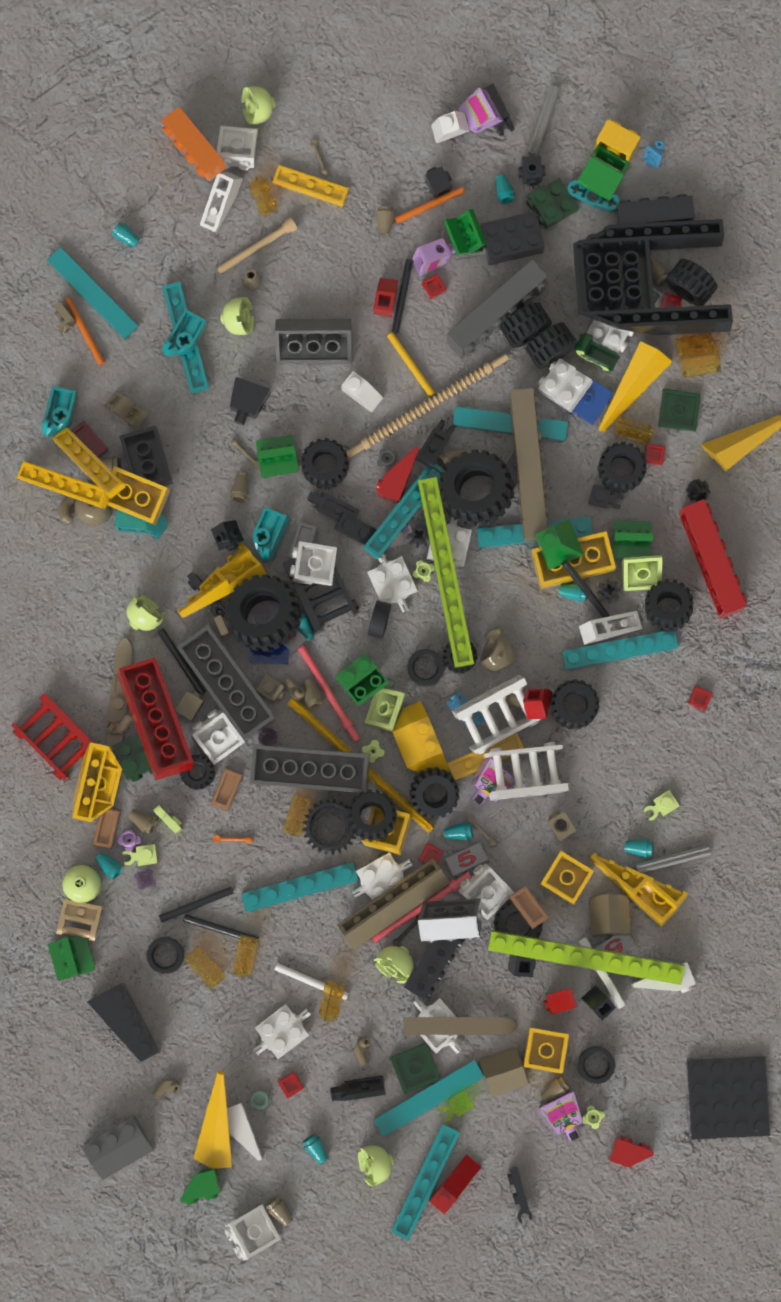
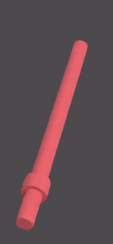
(347, 724)
(453, 886)

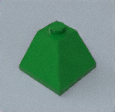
(558, 544)

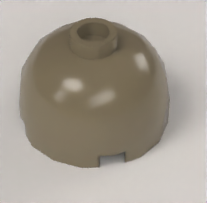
(92, 514)

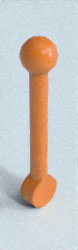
(216, 838)

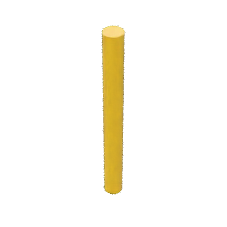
(410, 363)

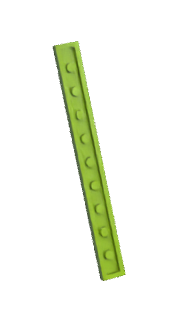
(445, 572)
(586, 957)

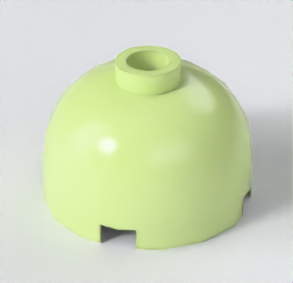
(258, 104)
(237, 316)
(143, 613)
(91, 884)
(395, 962)
(375, 1163)

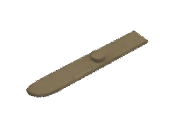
(118, 703)
(458, 1026)

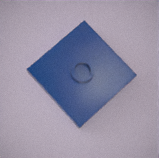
(592, 402)

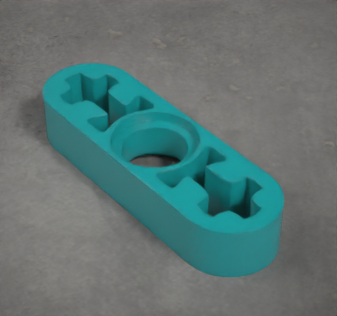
(578, 196)

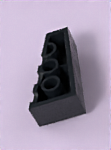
(124, 1019)

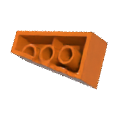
(192, 144)

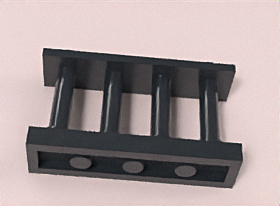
(310, 604)

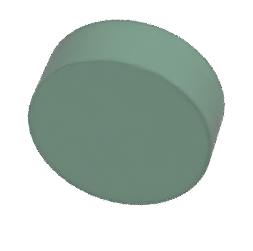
(259, 1099)

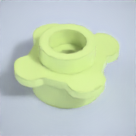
(428, 569)
(373, 746)
(593, 1122)

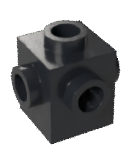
(531, 170)
(227, 535)

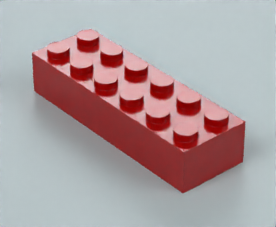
(712, 559)
(155, 719)

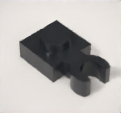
(601, 497)

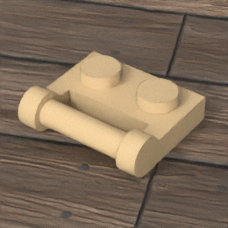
(79, 913)

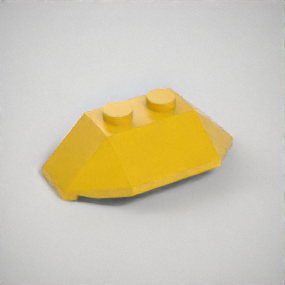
(418, 740)
(96, 783)

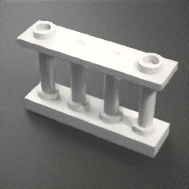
(482, 702)
(519, 788)

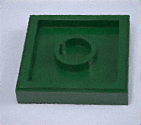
(679, 410)
(415, 1068)

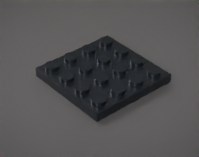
(728, 1097)

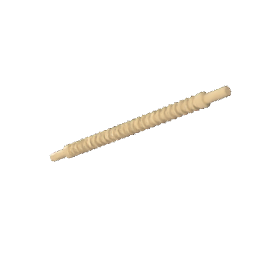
(486, 369)

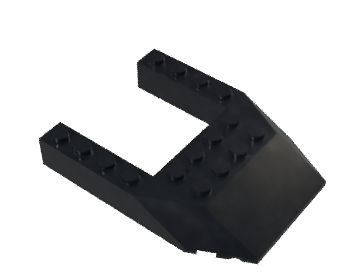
(617, 281)

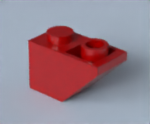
(385, 297)
(537, 703)
(627, 1153)

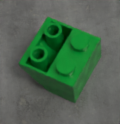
(603, 172)
(361, 679)
(203, 1184)

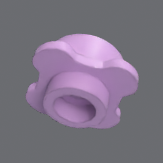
(123, 840)

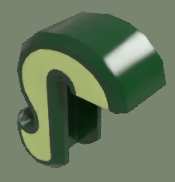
(596, 353)

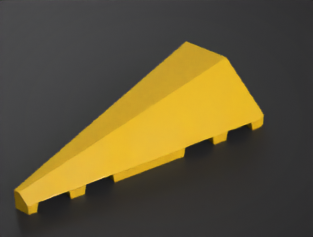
(642, 371)
(736, 445)
(224, 579)
(653, 897)
(214, 1140)

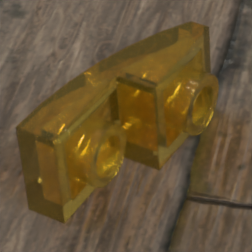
(204, 967)

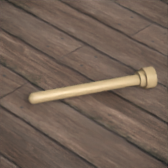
(287, 227)

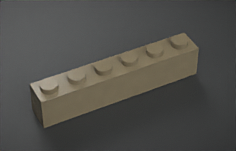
(393, 904)

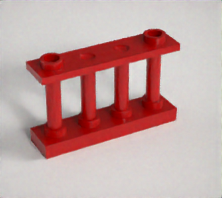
(60, 719)

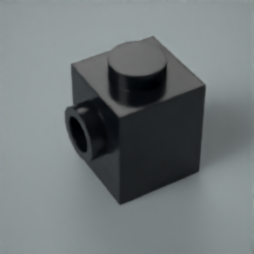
(438, 181)
(521, 966)
(595, 1000)

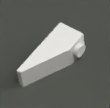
(220, 200)
(610, 627)
(686, 985)
(242, 1131)

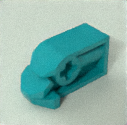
(189, 328)
(61, 403)
(129, 523)
(273, 526)

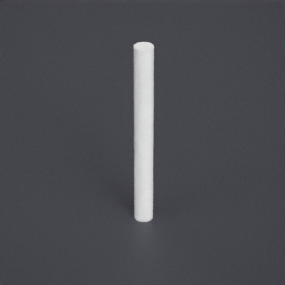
(304, 978)

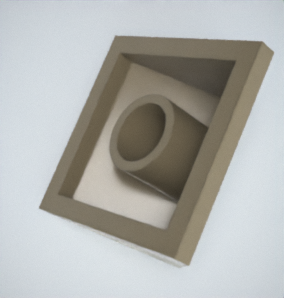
(609, 915)
(503, 1071)

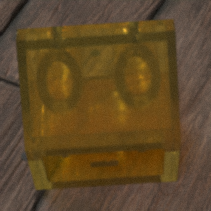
(697, 355)

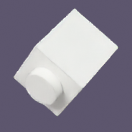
(450, 126)
(361, 391)

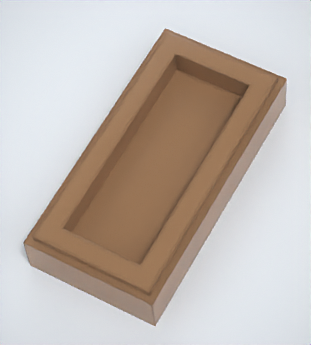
(226, 789)
(106, 829)
(529, 907)

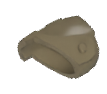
(497, 651)

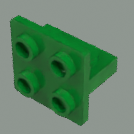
(465, 233)
(277, 456)
(632, 539)
(71, 957)

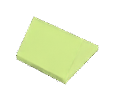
(641, 572)
(385, 709)

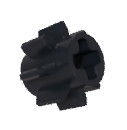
(698, 490)
(418, 541)
(605, 594)

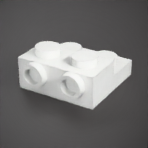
(237, 146)
(609, 336)
(564, 385)
(313, 564)
(216, 736)
(488, 887)
(252, 1233)

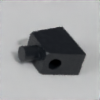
(247, 400)

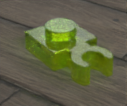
(458, 1104)

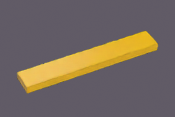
(89, 462)
(62, 484)

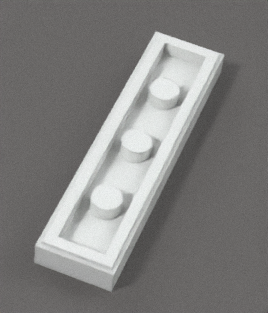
(607, 982)

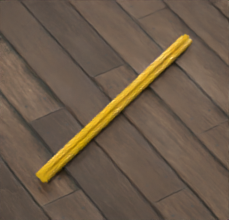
(339, 745)

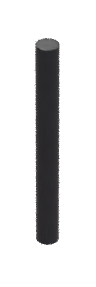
(402, 296)
(585, 589)
(181, 661)
(196, 904)
(215, 927)

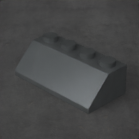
(313, 341)

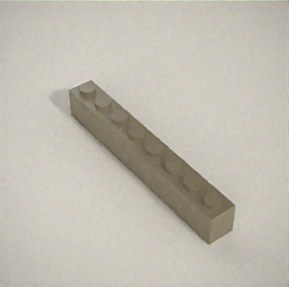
(528, 464)

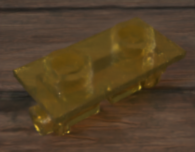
(261, 189)
(626, 428)
(298, 808)
(245, 956)
(329, 1008)

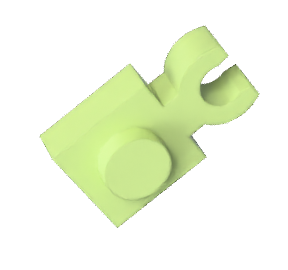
(664, 804)
(172, 822)
(144, 855)

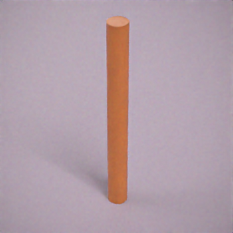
(430, 204)
(84, 330)

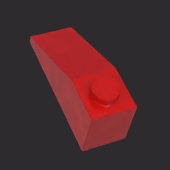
(396, 479)
(559, 1001)
(454, 1184)

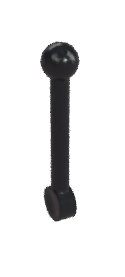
(396, 941)

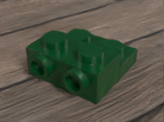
(551, 203)
(132, 758)

